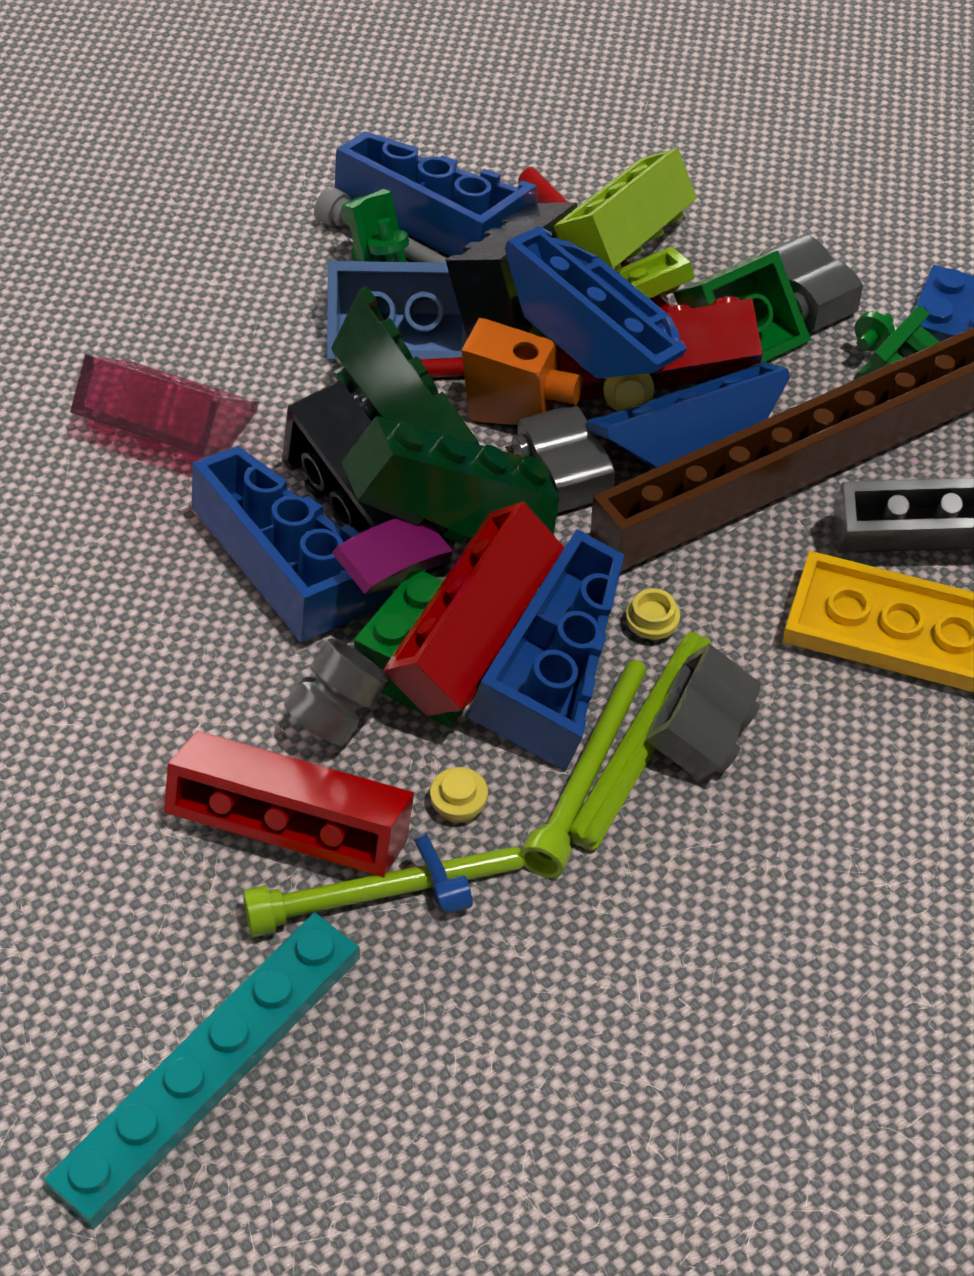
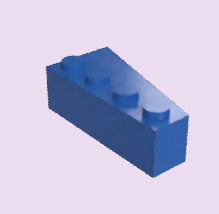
(429, 194)
(280, 543)
(549, 663)

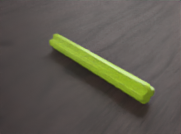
(629, 758)

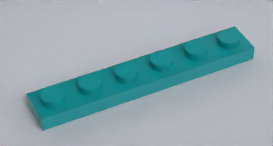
(201, 1071)

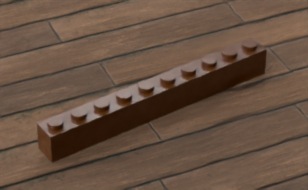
(785, 451)

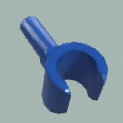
(450, 893)

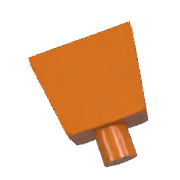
(513, 374)

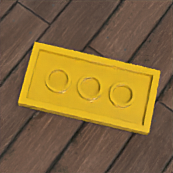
(884, 620)

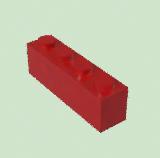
(717, 340)
(474, 611)
(288, 802)

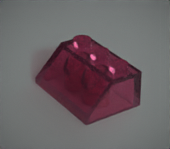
(159, 407)

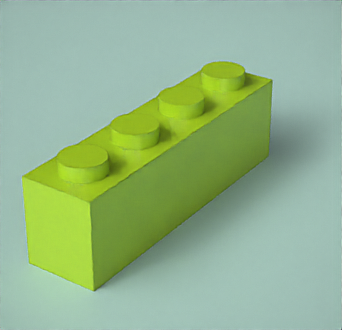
(631, 209)

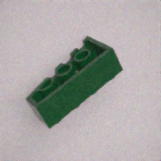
(386, 375)
(444, 478)

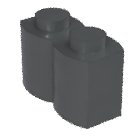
(821, 285)
(570, 453)
(705, 713)

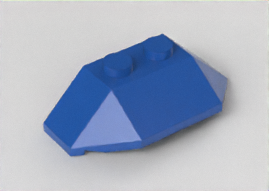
(590, 308)
(693, 416)

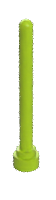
(549, 846)
(271, 908)

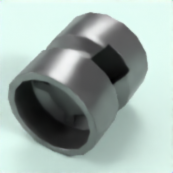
(332, 698)

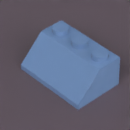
(411, 293)

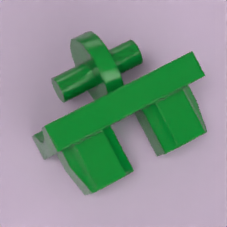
(375, 228)
(878, 334)

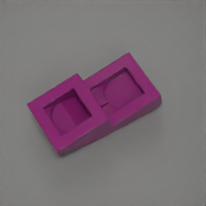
(389, 552)

